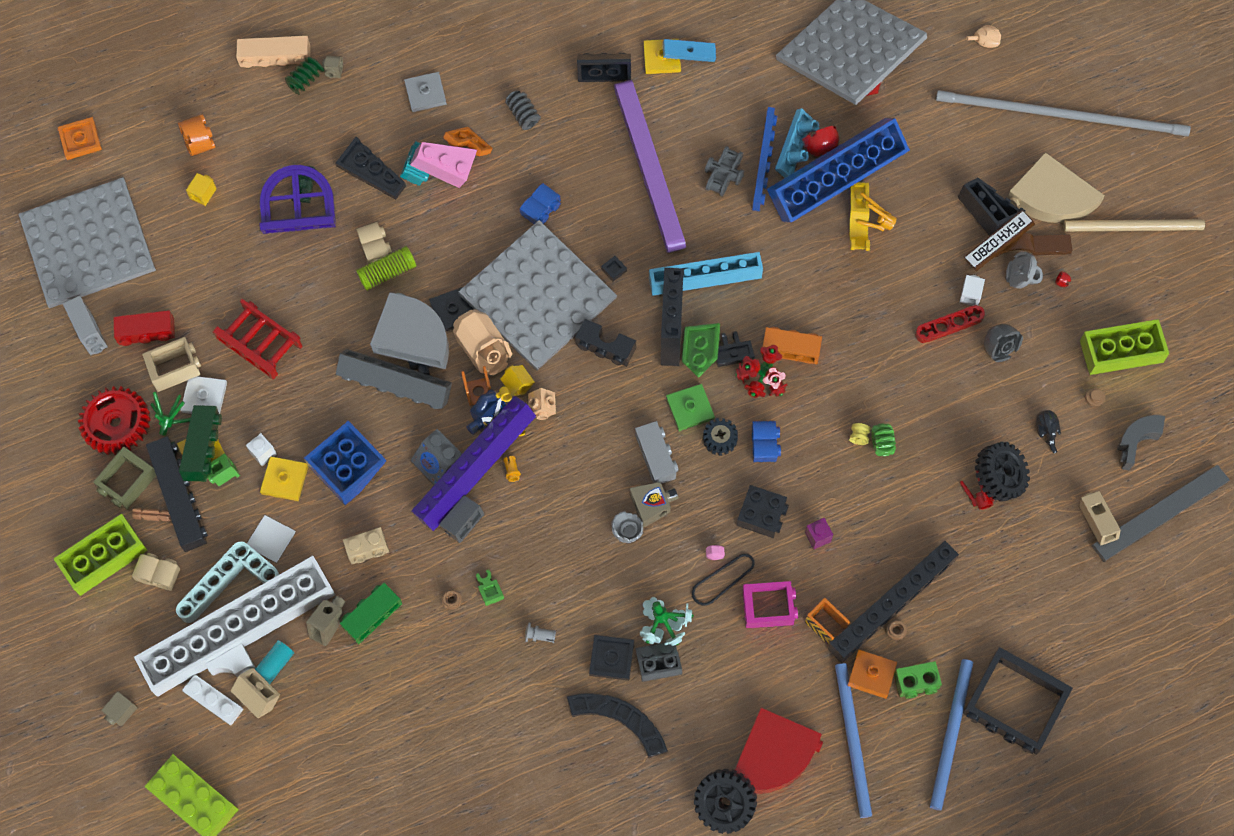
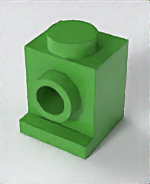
(222, 470)

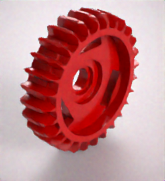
(121, 435)

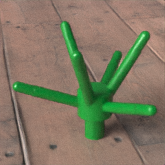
(165, 420)

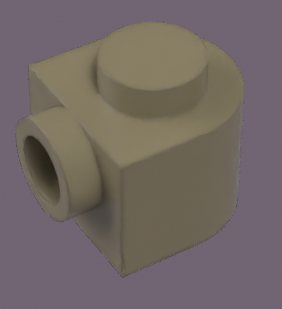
(333, 66)

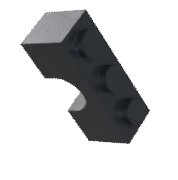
(618, 351)

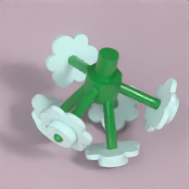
(672, 620)

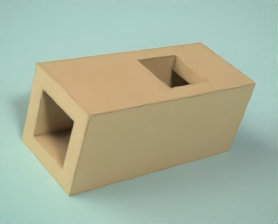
(1099, 518)

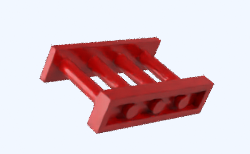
(254, 356)

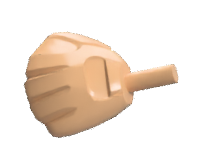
(986, 36)

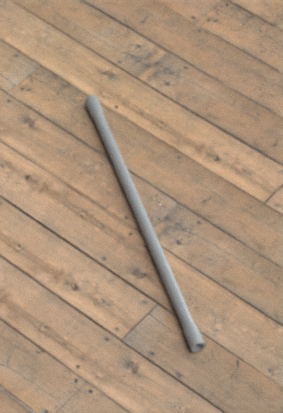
(951, 97)

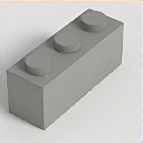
(656, 452)

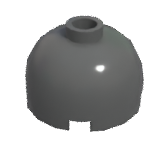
(1002, 341)

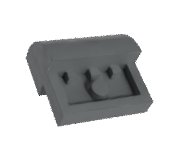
(658, 662)

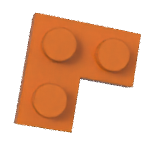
(466, 137)

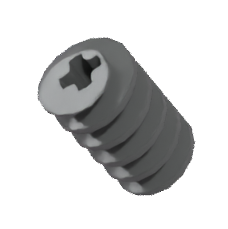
(522, 109)

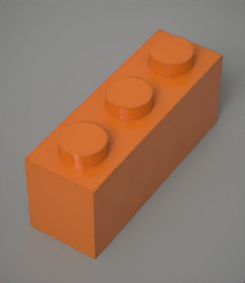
(794, 345)

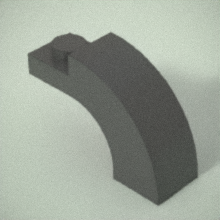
(1144, 428)

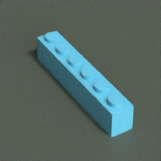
(711, 272)

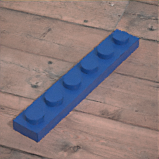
(764, 166)

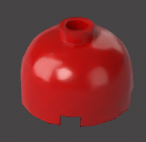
(822, 141)

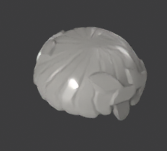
(627, 527)

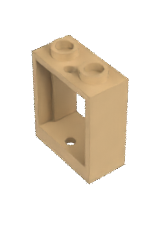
(168, 352)

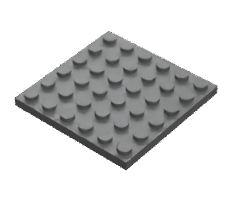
(851, 48)
(86, 242)
(538, 294)

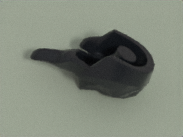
(1048, 424)

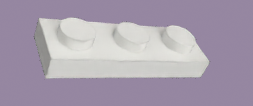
(212, 700)

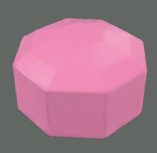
(715, 552)

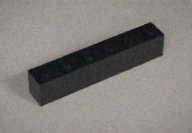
(176, 494)

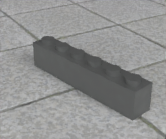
(393, 378)

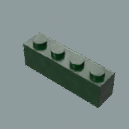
(200, 443)

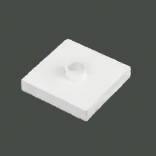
(203, 392)

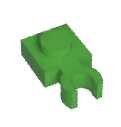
(489, 589)

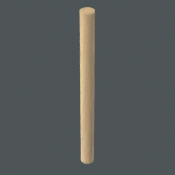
(1133, 225)

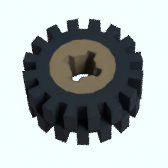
(717, 442)

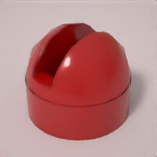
(1063, 279)

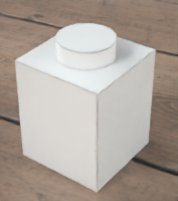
(972, 290)
(261, 449)

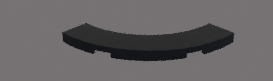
(622, 712)

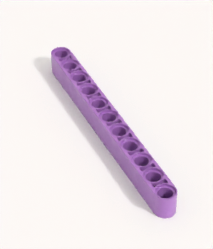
(649, 166)

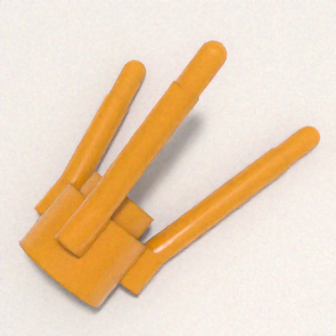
(885, 219)

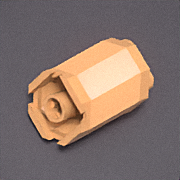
(482, 341)

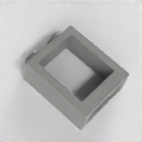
(85, 325)

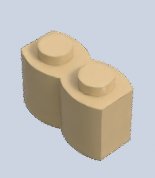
(372, 242)
(156, 572)

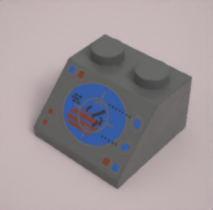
(435, 456)

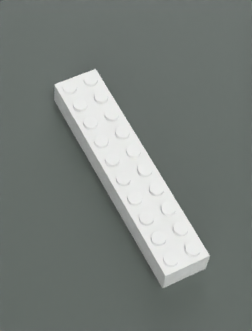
(234, 624)

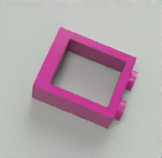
(752, 622)

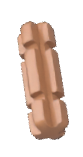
(151, 514)

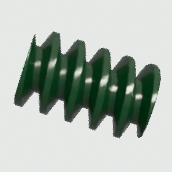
(303, 74)

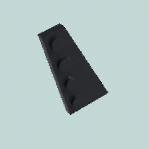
(365, 166)

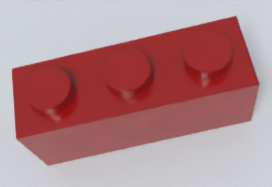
(144, 328)

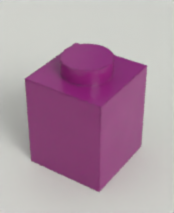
(819, 533)

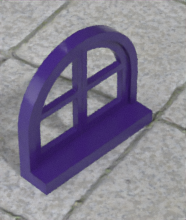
(298, 223)

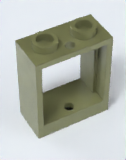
(138, 486)

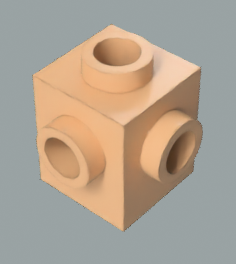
(542, 403)

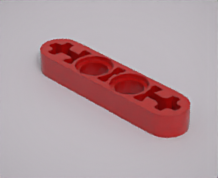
(950, 324)

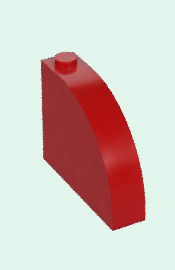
(777, 752)

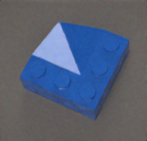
(345, 462)

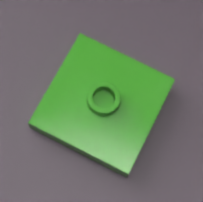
(690, 407)

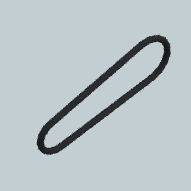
(727, 588)

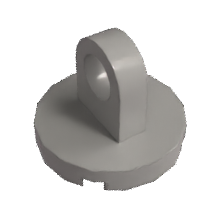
(1022, 270)

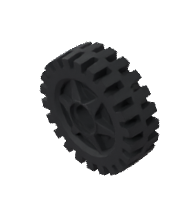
(1002, 471)
(721, 816)

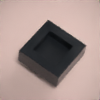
(614, 268)

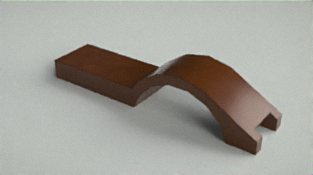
(1041, 244)

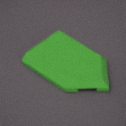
(700, 347)

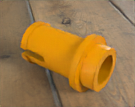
(511, 469)

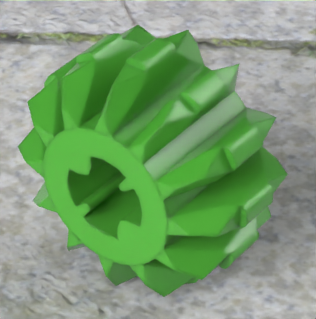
(883, 439)

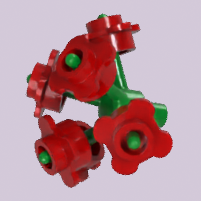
(767, 372)

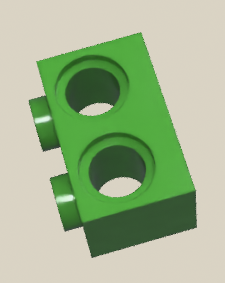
(915, 674)

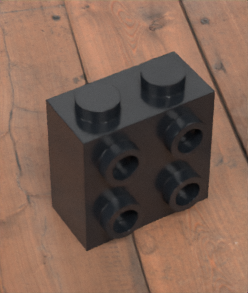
(762, 511)

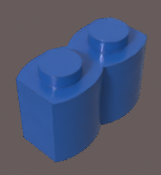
(540, 204)
(765, 441)

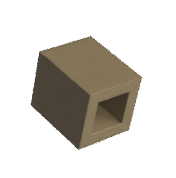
(118, 709)

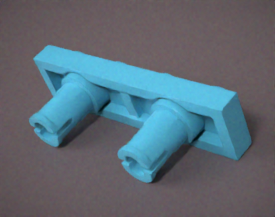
(792, 149)

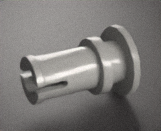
(539, 634)

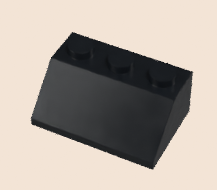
(604, 67)

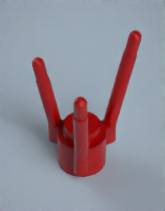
(981, 500)

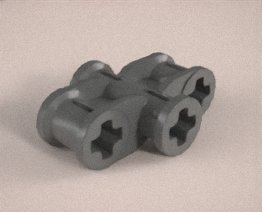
(724, 171)

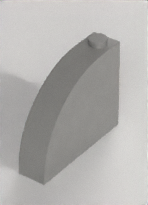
(411, 332)

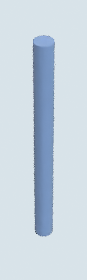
(951, 735)
(853, 741)

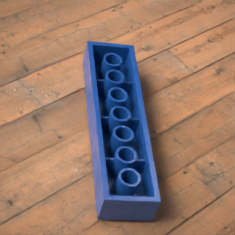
(838, 169)

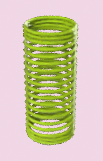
(409, 260)

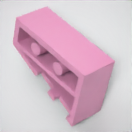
(444, 162)

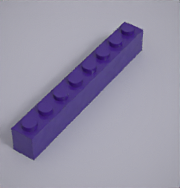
(474, 463)

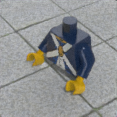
(487, 408)

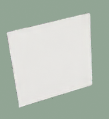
(271, 538)

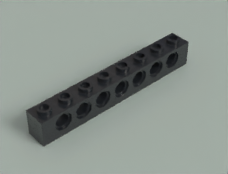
(892, 602)

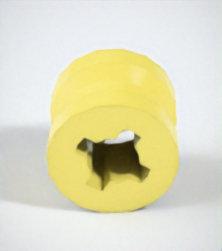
(860, 434)

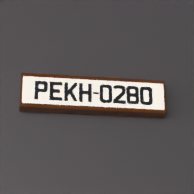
(999, 240)

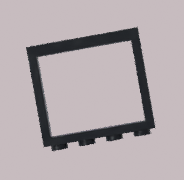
(671, 316)
(1035, 675)

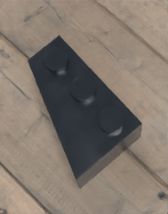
(986, 205)

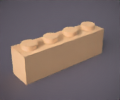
(272, 51)

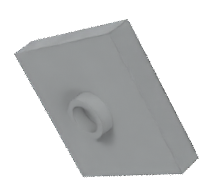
(425, 92)

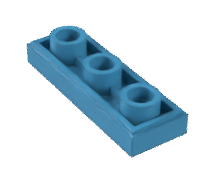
(697, 50)

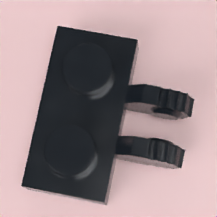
(733, 353)

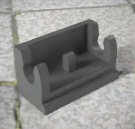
(462, 519)

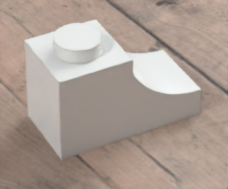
(234, 661)

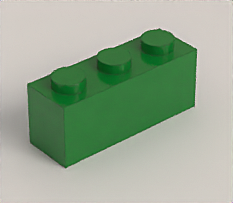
(370, 613)

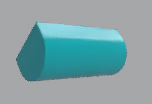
(274, 661)

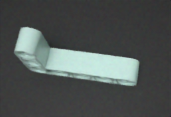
(225, 578)

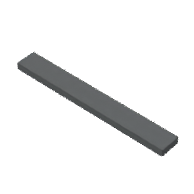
(1163, 511)

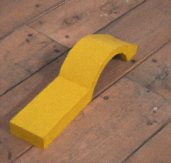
(859, 211)

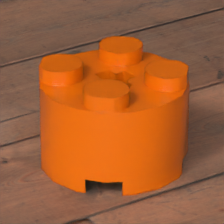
(196, 135)

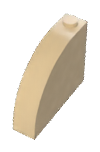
(1054, 193)

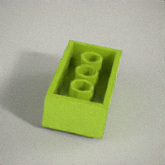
(1124, 347)
(100, 554)
(191, 797)

